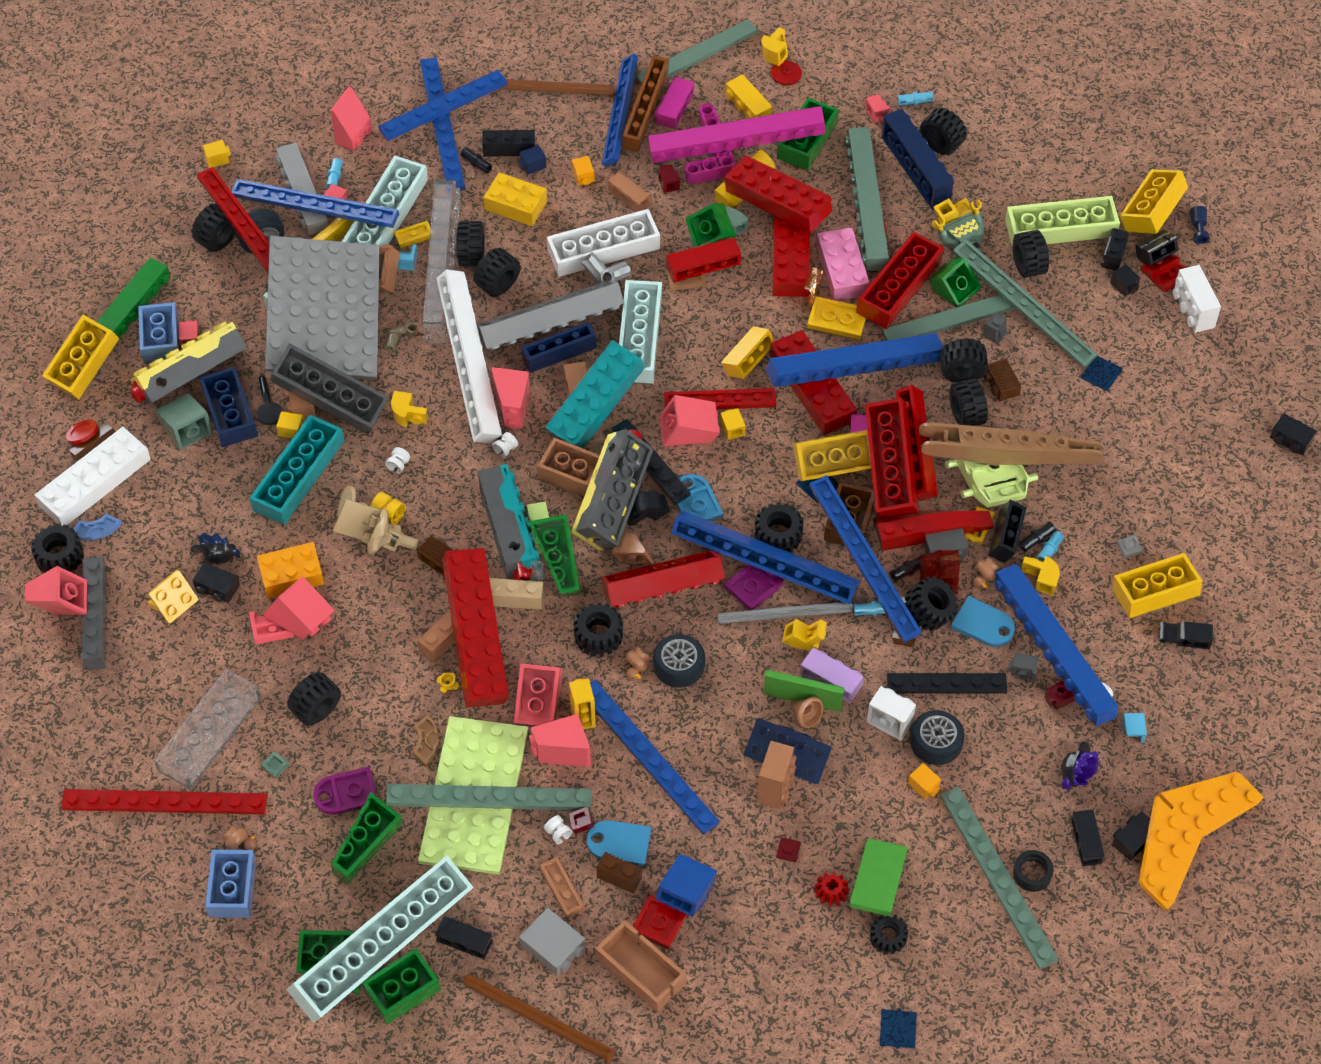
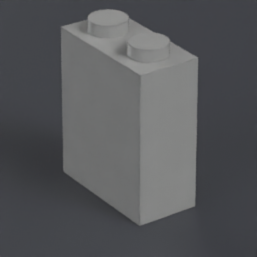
(553, 942)

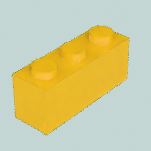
(747, 98)
(748, 352)
(583, 702)

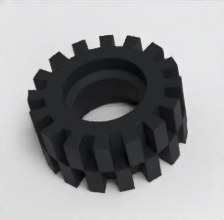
(885, 945)

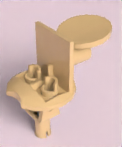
(369, 525)

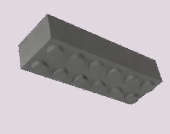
(328, 388)

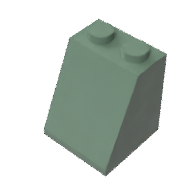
(184, 421)

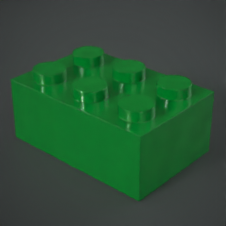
(401, 986)

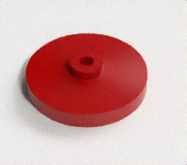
(787, 73)
(82, 432)

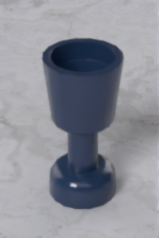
(1199, 220)

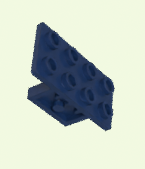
(810, 753)

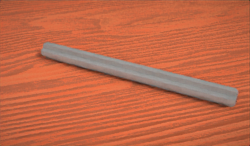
(784, 612)

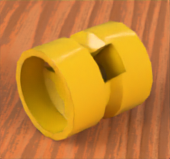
(393, 506)

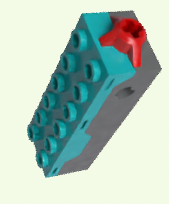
(508, 521)

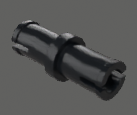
(476, 160)
(1037, 536)
(907, 568)

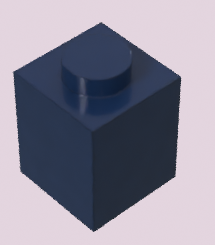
(532, 160)

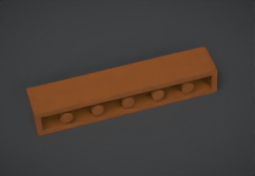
(645, 103)

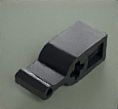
(1187, 634)

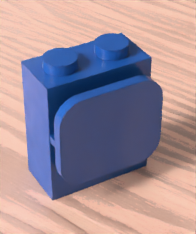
(686, 885)

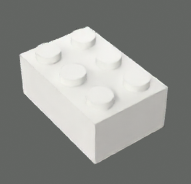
(1196, 298)

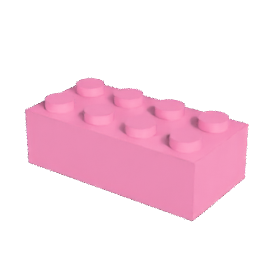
(842, 263)

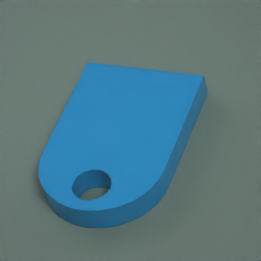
(702, 499)
(983, 623)
(622, 840)

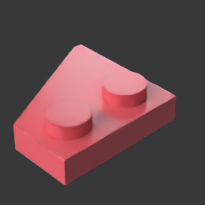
(266, 630)

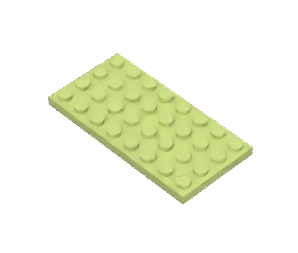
(474, 756)

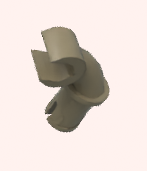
(396, 334)

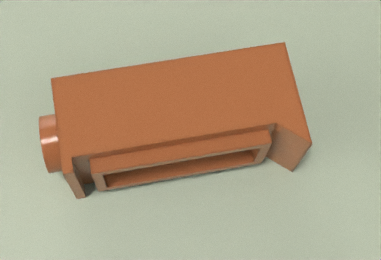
(629, 192)
(387, 267)

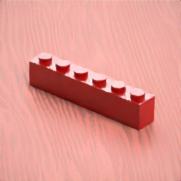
(923, 464)

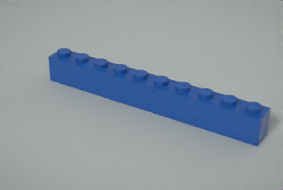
(854, 360)
(766, 557)
(1056, 645)

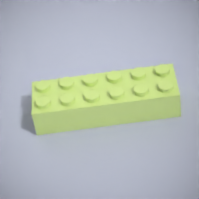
(1065, 219)

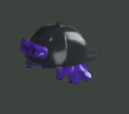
(1079, 763)

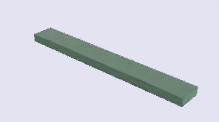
(707, 48)
(949, 318)

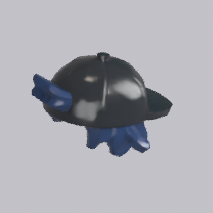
(215, 549)

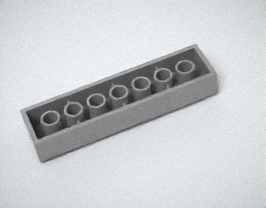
(550, 314)

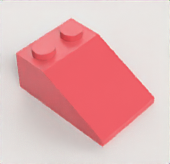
(350, 120)
(537, 694)

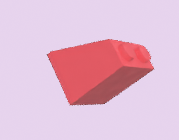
(512, 395)
(689, 421)
(58, 592)
(300, 610)
(561, 742)

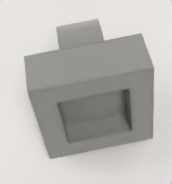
(1129, 546)

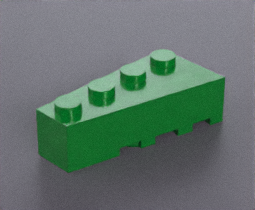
(558, 550)
(365, 838)

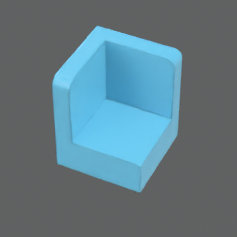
(407, 260)
(1134, 725)

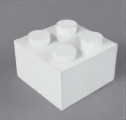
(891, 713)

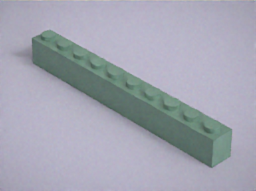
(867, 198)

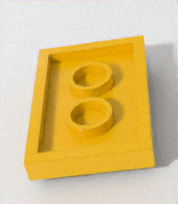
(836, 318)

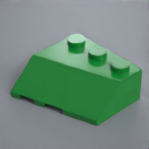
(316, 945)

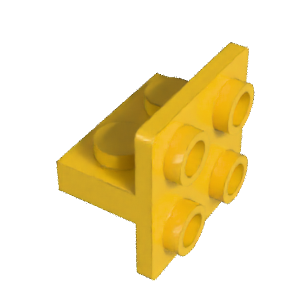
(172, 596)

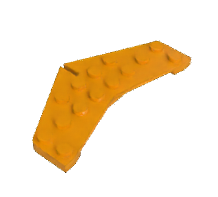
(1179, 824)

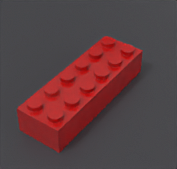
(778, 194)
(790, 259)
(899, 280)
(822, 399)
(891, 458)
(662, 578)

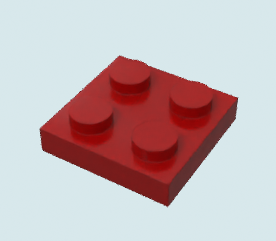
(659, 922)

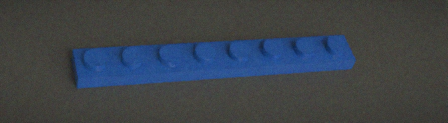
(442, 105)
(620, 110)

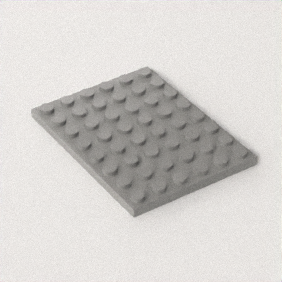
(324, 303)

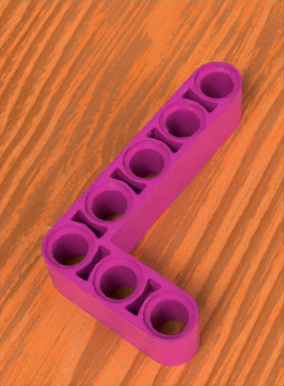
(713, 167)

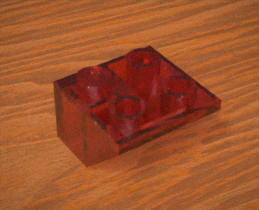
(943, 565)

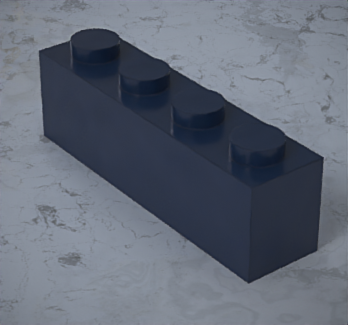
(559, 347)

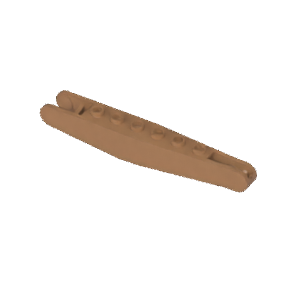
(1006, 446)

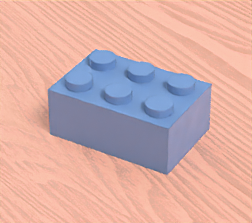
(158, 330)
(231, 884)

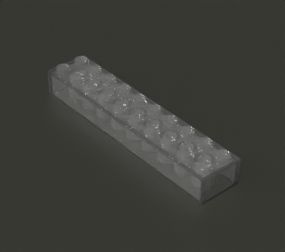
(440, 257)

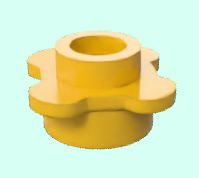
(447, 677)

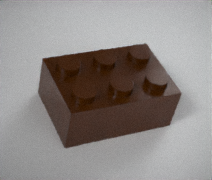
(860, 505)

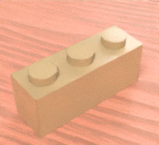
(517, 593)

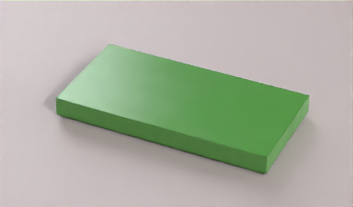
(796, 688)
(878, 877)

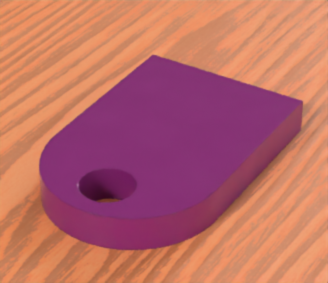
(753, 586)
(346, 790)

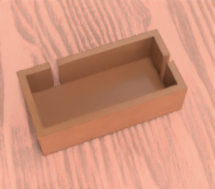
(641, 966)

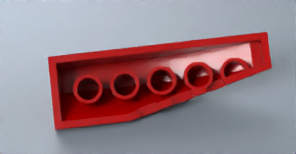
(911, 528)

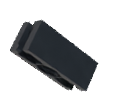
(1087, 837)
(464, 937)

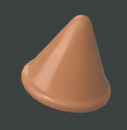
(807, 711)

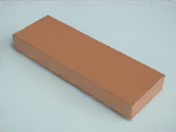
(562, 887)

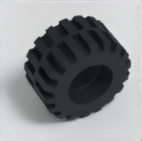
(943, 131)
(212, 229)
(470, 242)
(1030, 253)
(496, 272)
(964, 360)
(968, 403)
(779, 515)
(53, 537)
(931, 603)
(603, 642)
(313, 698)

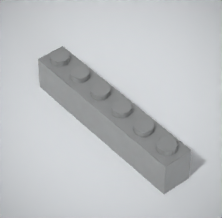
(299, 179)

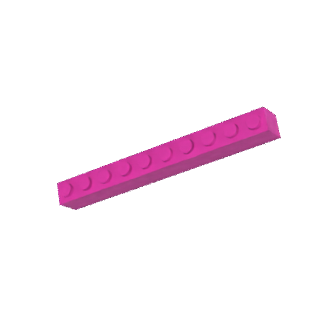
(737, 134)

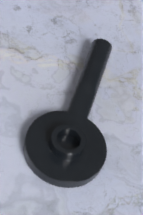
(269, 411)

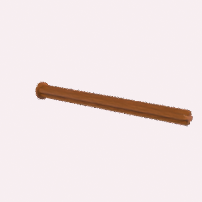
(563, 87)
(540, 1017)

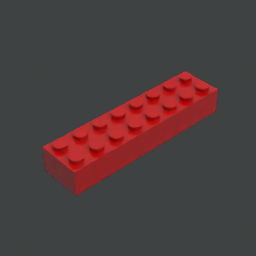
(475, 627)

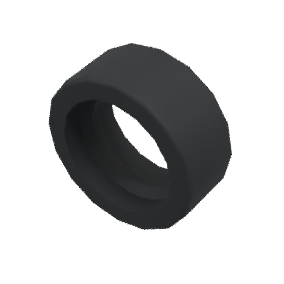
(1027, 884)

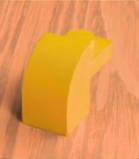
(774, 47)
(952, 211)
(404, 410)
(1046, 571)
(804, 636)

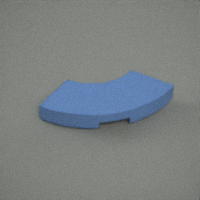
(97, 529)

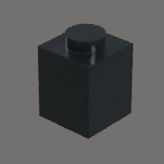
(1125, 280)

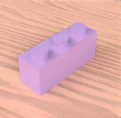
(822, 668)

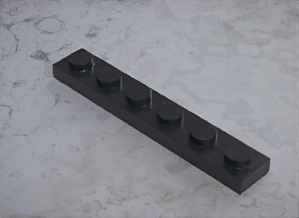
(660, 471)
(947, 683)

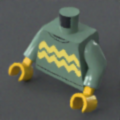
(966, 227)

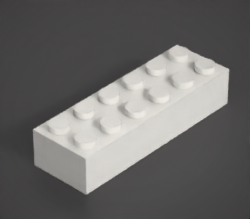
(608, 240)
(92, 477)

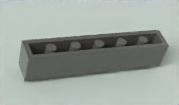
(95, 620)

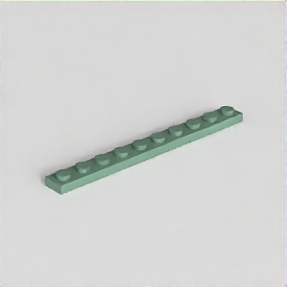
(1025, 304)
(487, 797)
(999, 878)

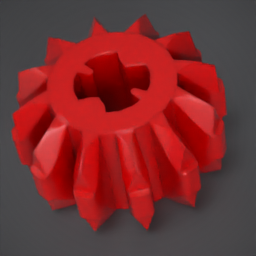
(838, 894)

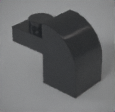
(649, 505)

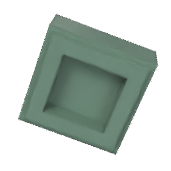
(274, 764)

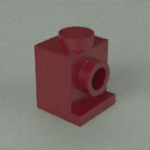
(668, 178)
(1058, 699)

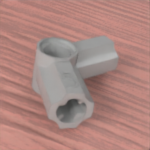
(597, 269)

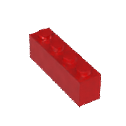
(703, 259)

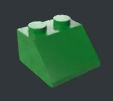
(710, 225)
(955, 282)

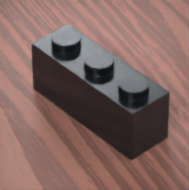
(507, 142)
(1007, 531)

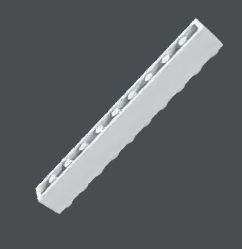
(469, 356)

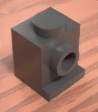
(995, 328)
(1024, 666)

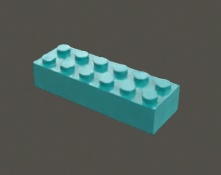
(596, 395)
(297, 469)

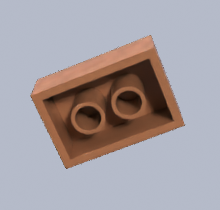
(567, 466)
(776, 775)

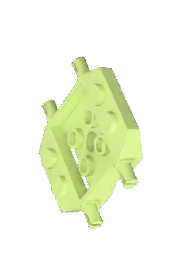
(981, 474)

